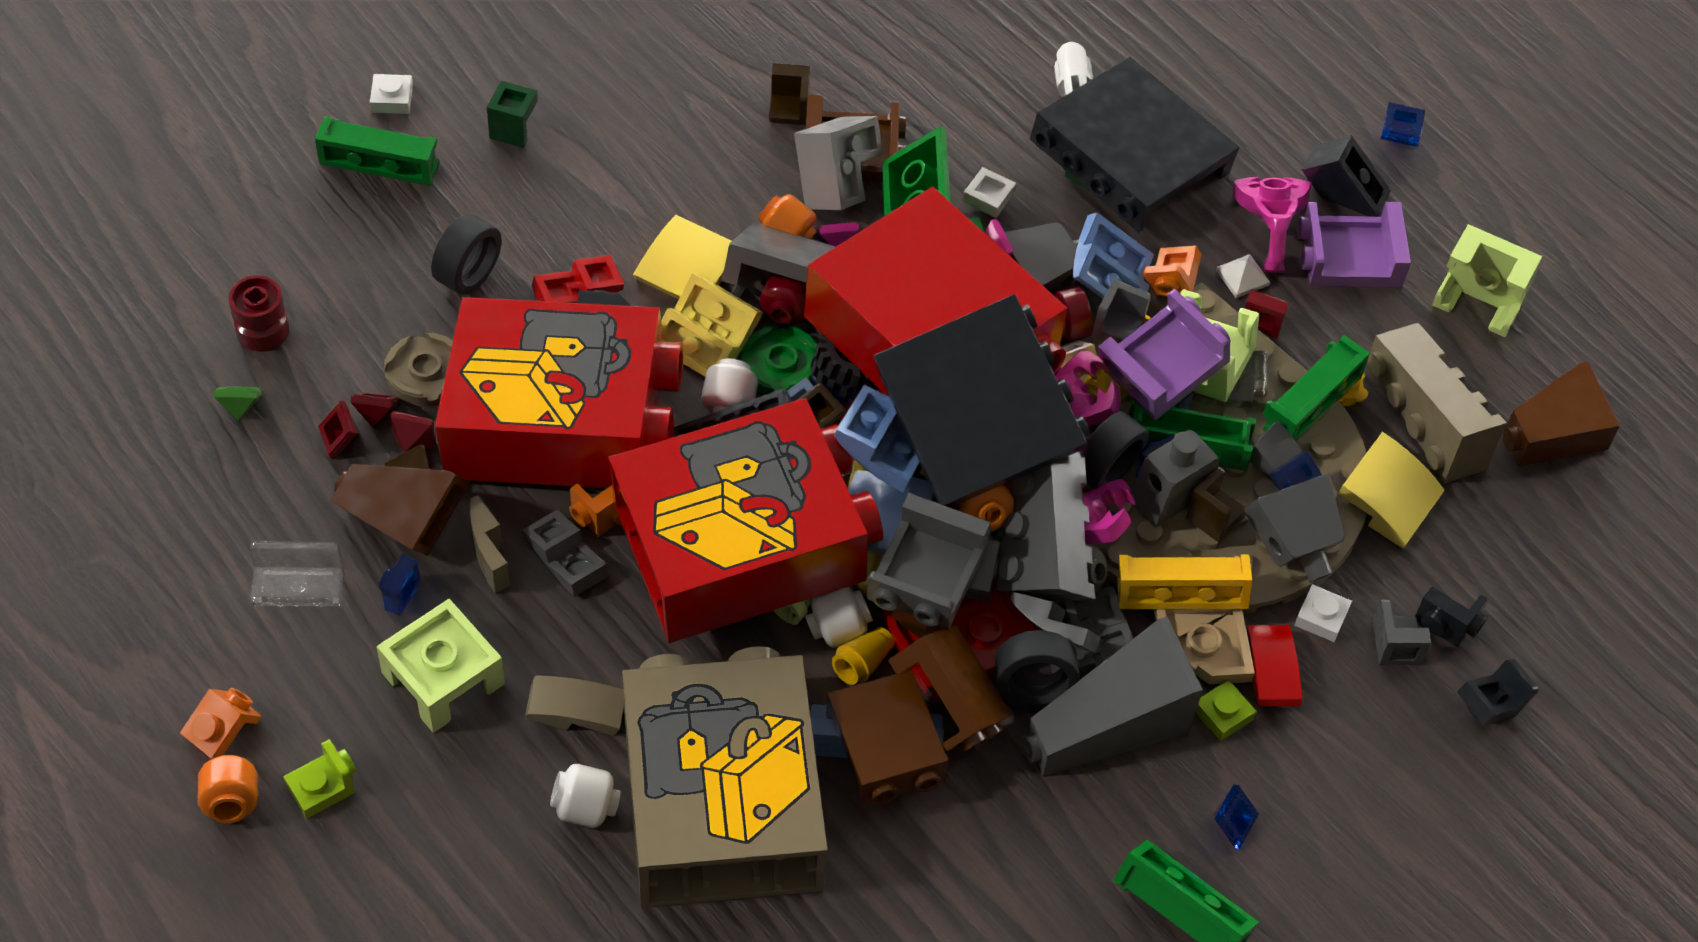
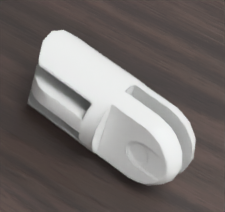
(1072, 68)

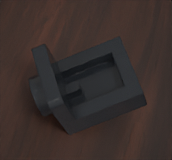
(1449, 618)
(1500, 694)

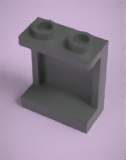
(771, 251)
(929, 562)

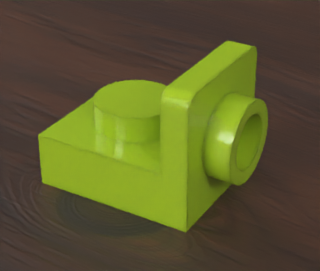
(322, 780)

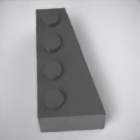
(1045, 535)

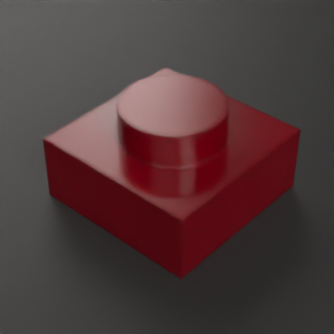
(1270, 310)

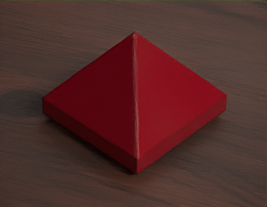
(374, 406)
(338, 430)
(413, 431)

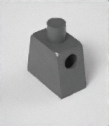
(1046, 255)
(1171, 476)
(1299, 525)

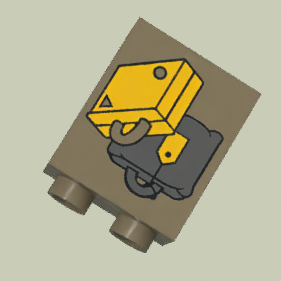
(723, 778)

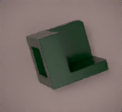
(509, 112)

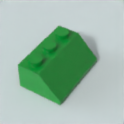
(916, 170)

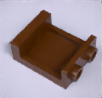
(891, 129)
(959, 683)
(888, 737)

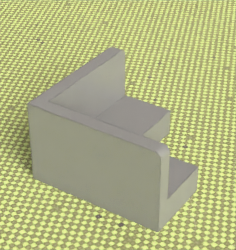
(832, 158)

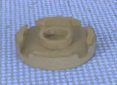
(418, 368)

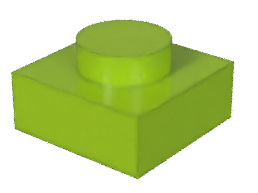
(1225, 710)

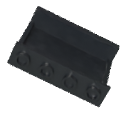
(1131, 141)
(981, 401)

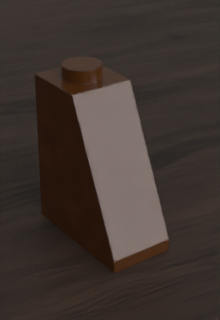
(1562, 420)
(401, 501)

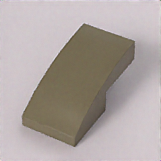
(487, 543)
(575, 701)

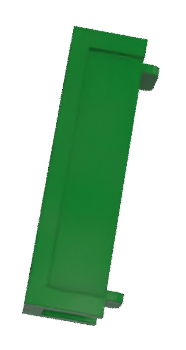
(377, 151)
(1318, 388)
(1224, 435)
(1183, 896)

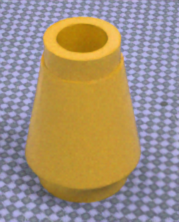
(861, 656)

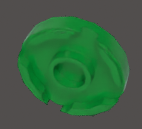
(779, 357)

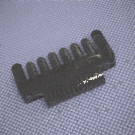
(1251, 383)

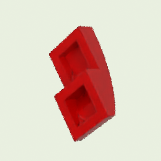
(586, 275)
(1275, 665)

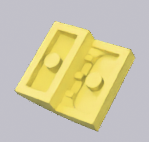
(678, 253)
(709, 323)
(1392, 490)

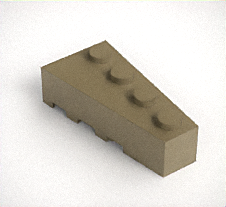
(1435, 403)

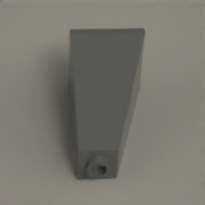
(1120, 706)

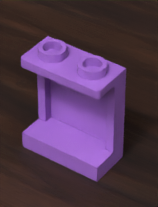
(1355, 248)
(1167, 355)

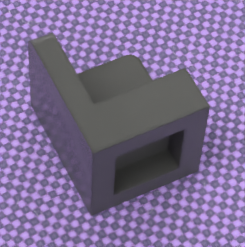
(1120, 312)
(1399, 638)

